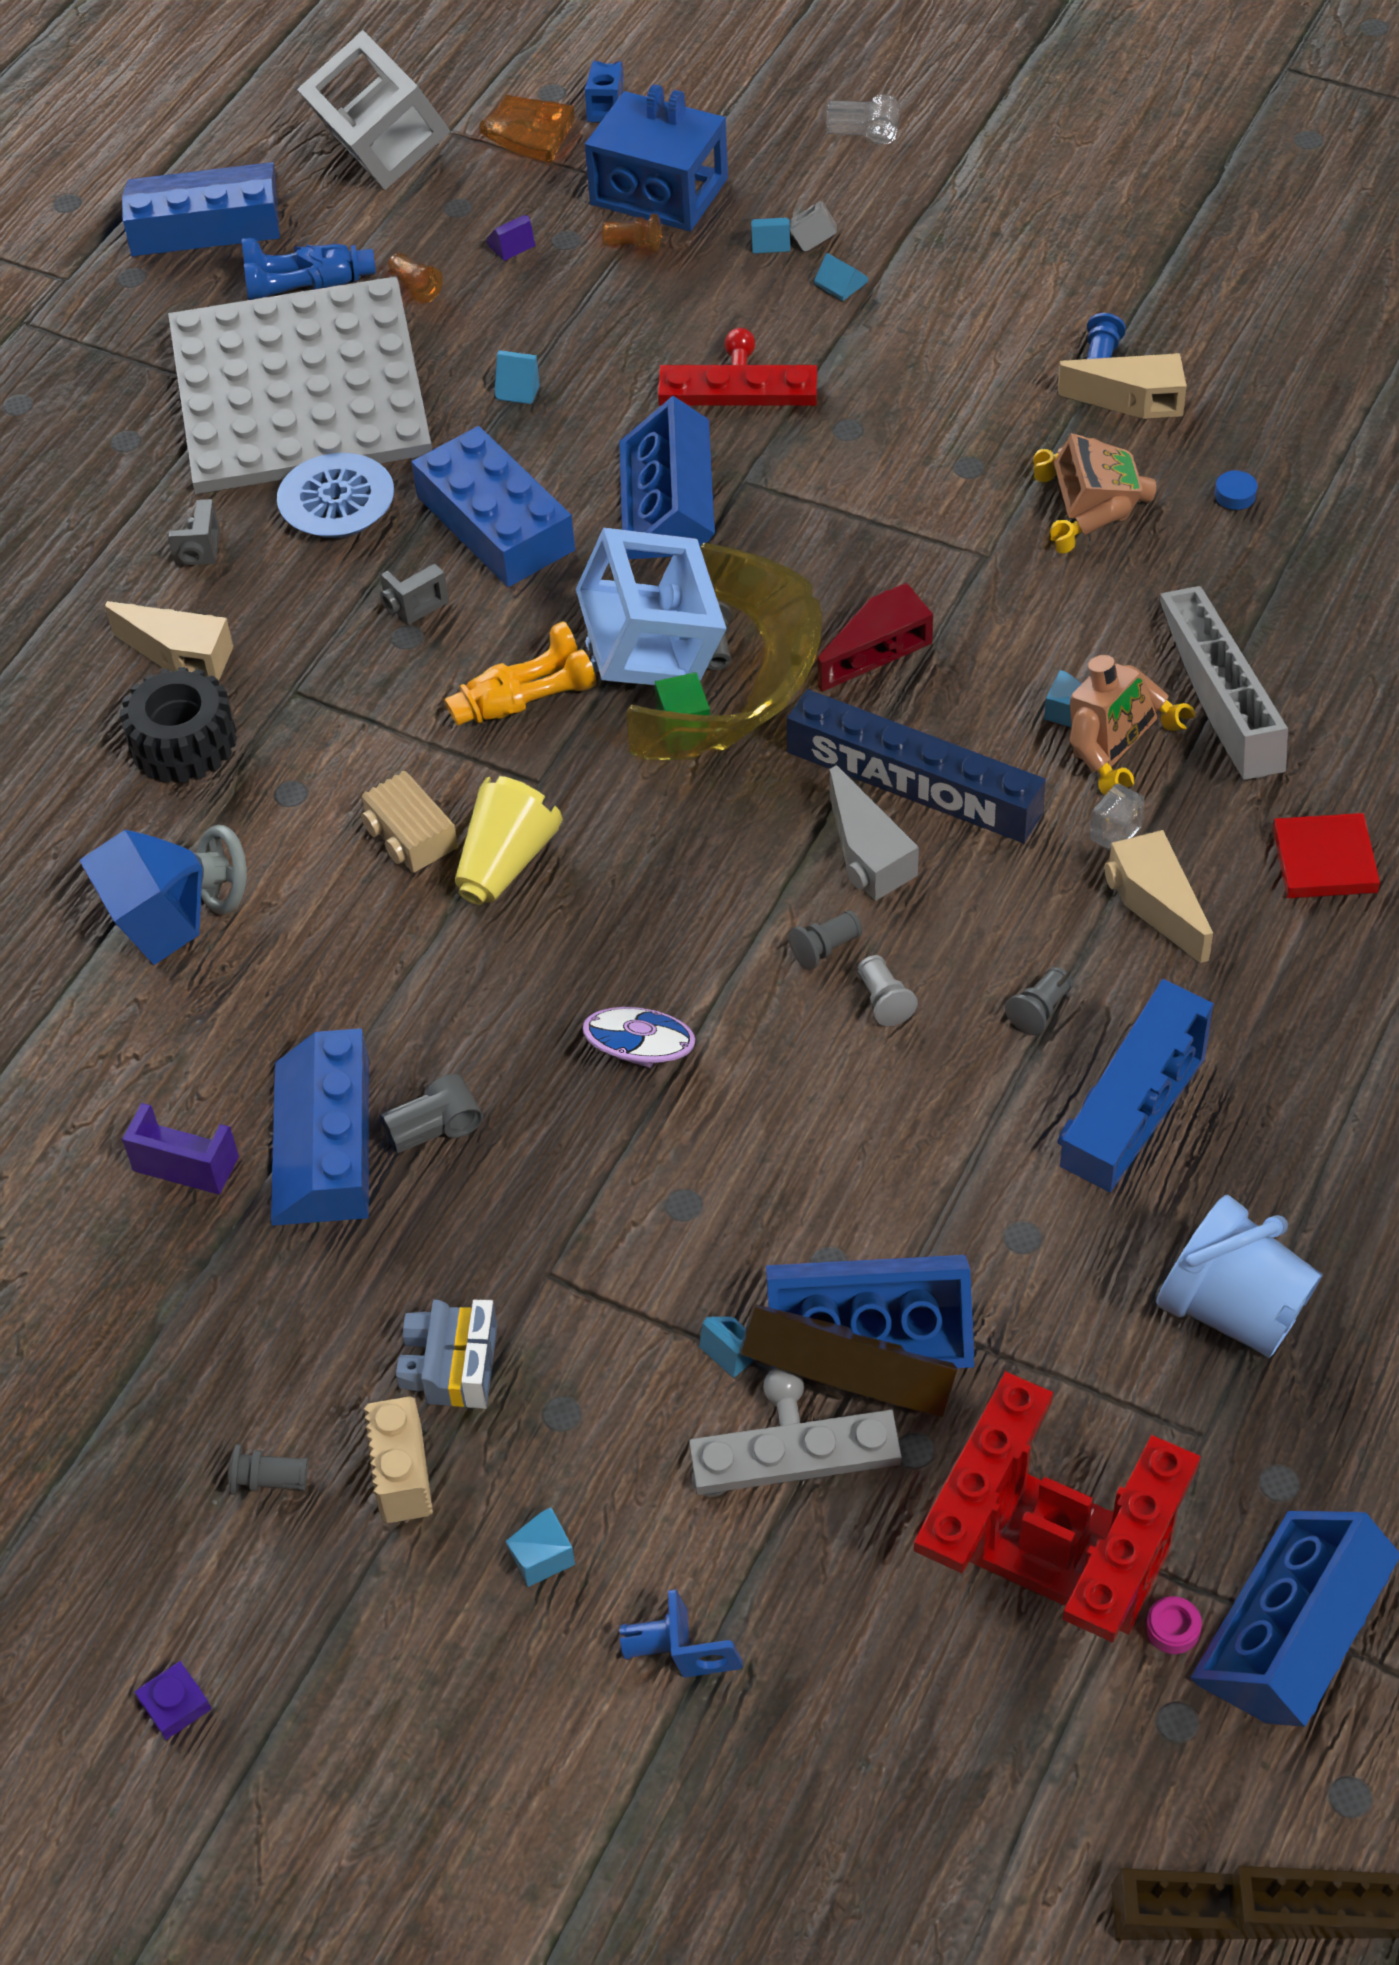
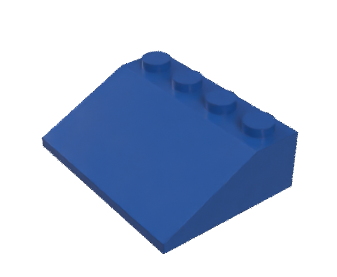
(200, 209)

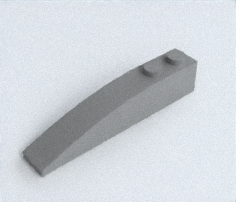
(1226, 685)

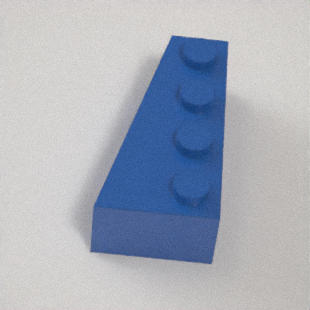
(1137, 1086)

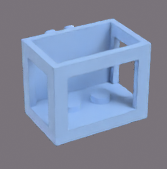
(648, 629)

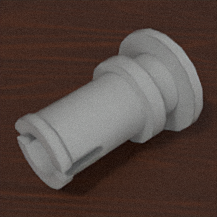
(888, 996)

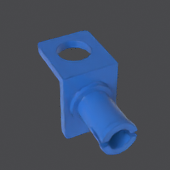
(673, 1637)

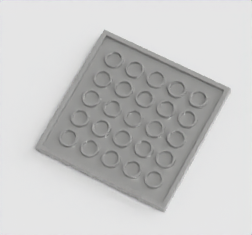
(296, 382)

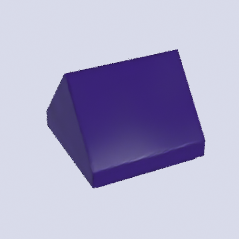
(512, 238)

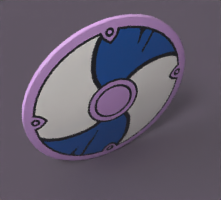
(639, 1035)

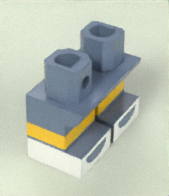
(456, 1353)

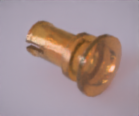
(634, 233)
(421, 280)

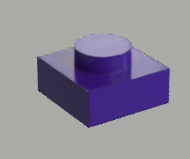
(172, 1700)

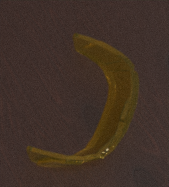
(791, 628)

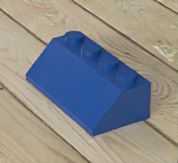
(668, 476)
(321, 1130)
(896, 1300)
(1298, 1615)

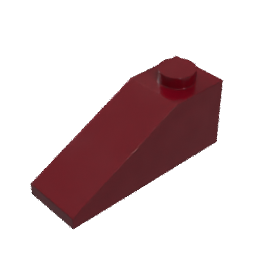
(878, 634)

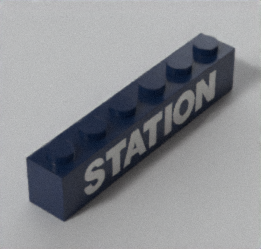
(916, 765)

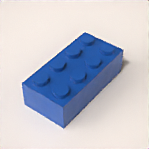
(493, 506)

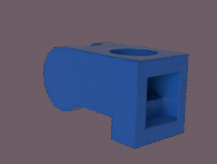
(603, 89)

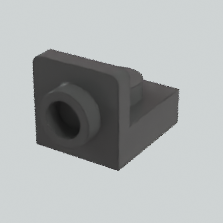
(201, 539)
(416, 595)

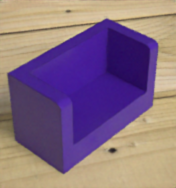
(179, 1155)

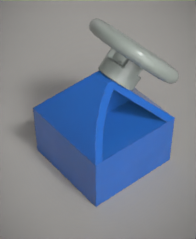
(158, 886)

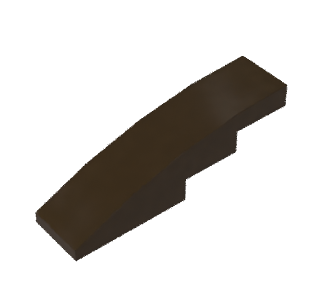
(848, 1360)

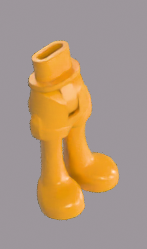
(508, 688)

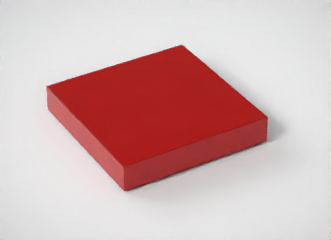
(1325, 855)

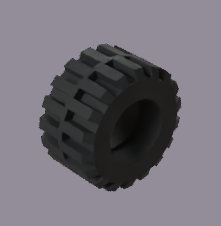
(178, 724)

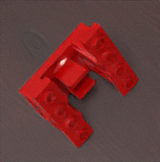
(1049, 1533)

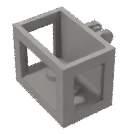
(387, 122)

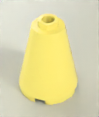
(503, 837)

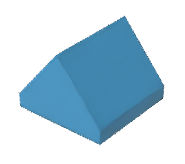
(770, 235)
(839, 278)
(722, 1341)

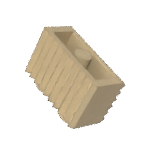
(408, 822)
(398, 1460)

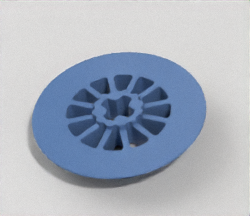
(309, 489)

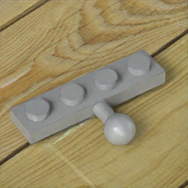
(793, 1448)

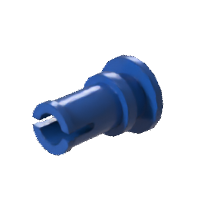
(1104, 334)

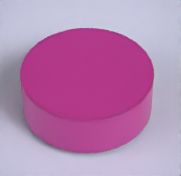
(1173, 1625)

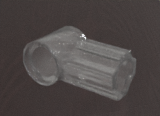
(873, 119)

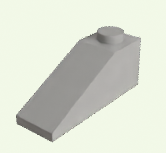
(873, 846)

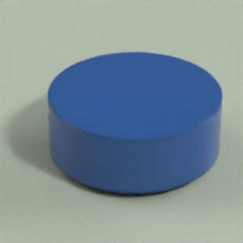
(1236, 490)

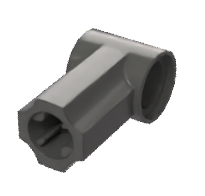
(444, 1109)

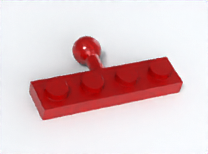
(739, 382)

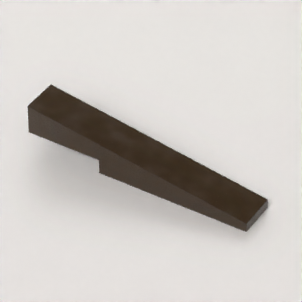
(1255, 1904)

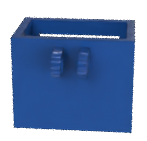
(651, 154)

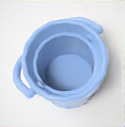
(1240, 1278)

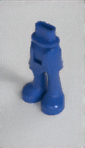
(308, 266)

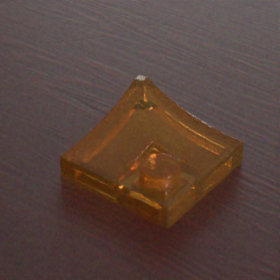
(529, 126)

